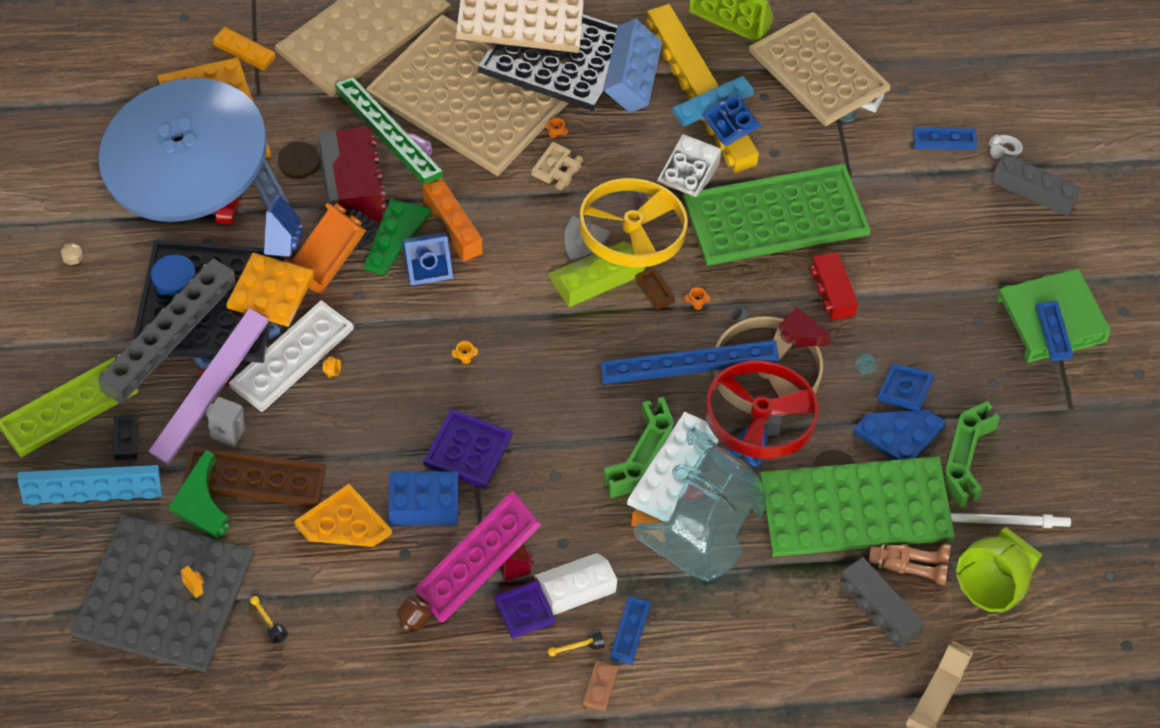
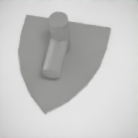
(573, 242)

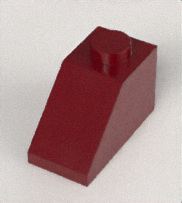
(802, 330)
(517, 564)

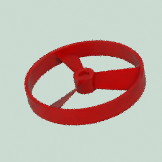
(762, 408)

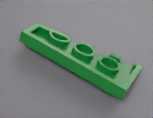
(399, 223)

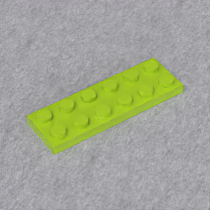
(57, 412)

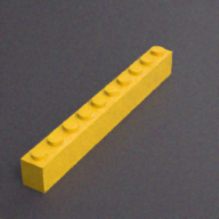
(695, 78)

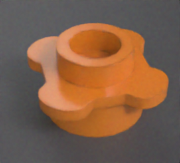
(556, 123)
(700, 293)

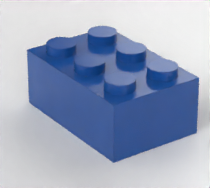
(423, 498)

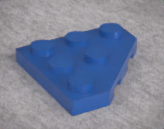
(900, 433)

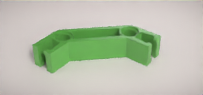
(963, 450)
(643, 453)

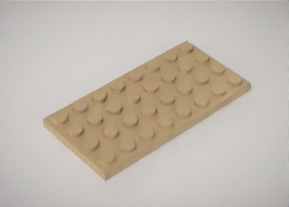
(355, 37)

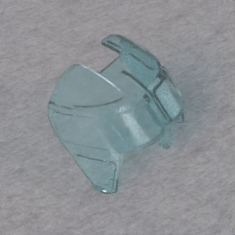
(704, 525)

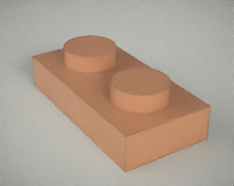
(600, 686)

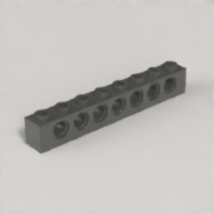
(164, 341)

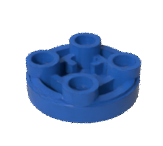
(172, 274)

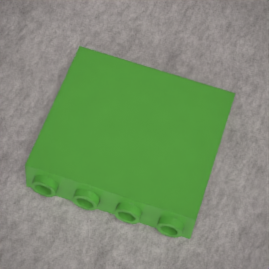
(1077, 305)

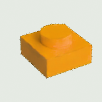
(192, 581)

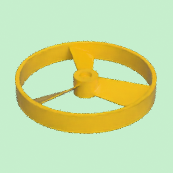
(643, 250)

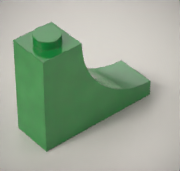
(195, 504)

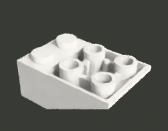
(690, 165)

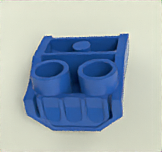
(731, 120)

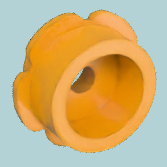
(332, 366)

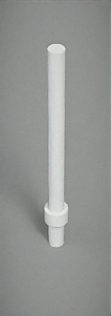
(1045, 520)

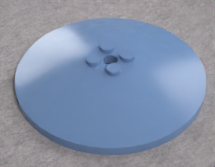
(189, 177)

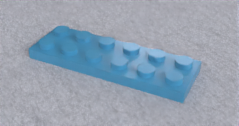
(90, 484)

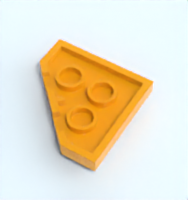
(343, 520)

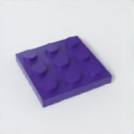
(468, 448)

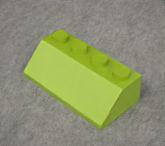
(592, 276)

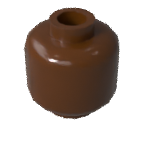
(414, 613)

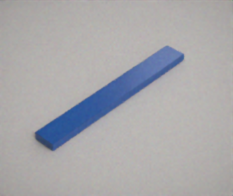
(687, 362)

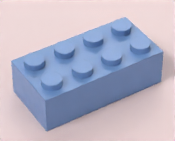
(632, 66)

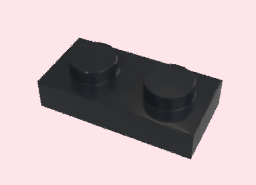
(125, 437)

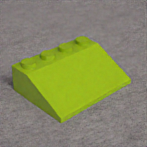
(744, 17)

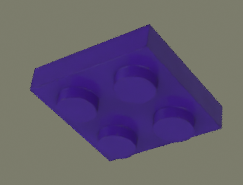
(524, 609)

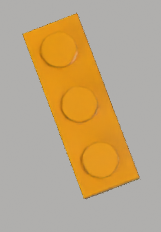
(244, 48)

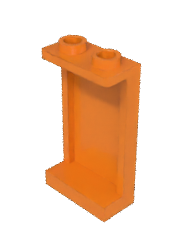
(329, 246)

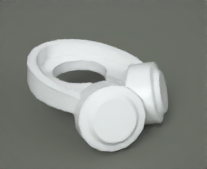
(998, 150)

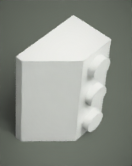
(577, 583)

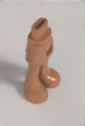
(897, 559)

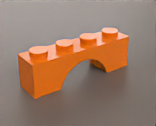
(463, 234)

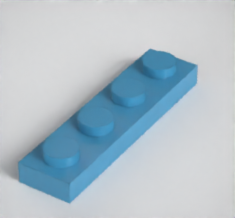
(694, 108)

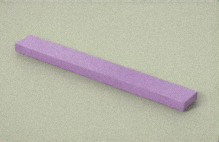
(208, 386)

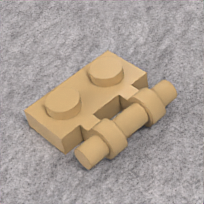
(552, 161)

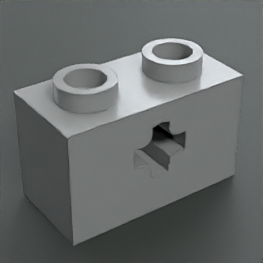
(226, 421)

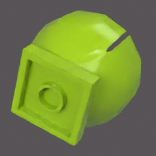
(997, 571)

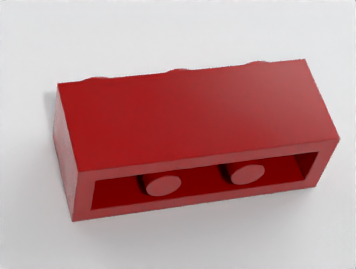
(833, 286)

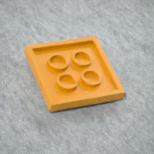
(270, 289)

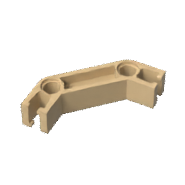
(941, 687)

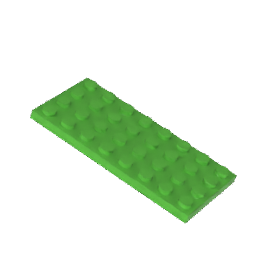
(776, 214)
(856, 506)

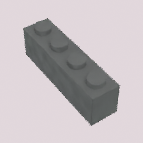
(1036, 184)
(881, 603)

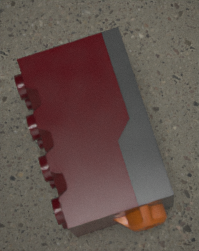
(352, 171)

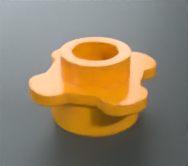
(464, 346)

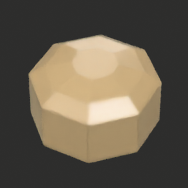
(71, 253)

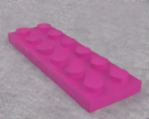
(478, 556)

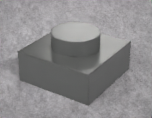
(773, 425)

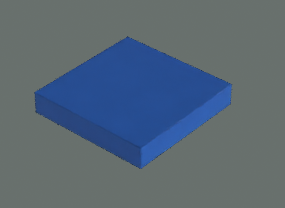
(906, 387)

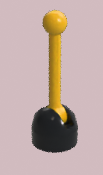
(276, 631)
(593, 640)

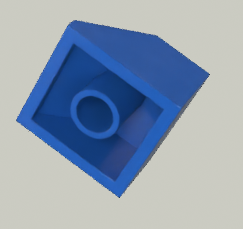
(427, 258)

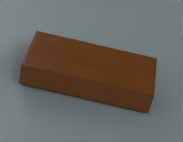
(654, 288)

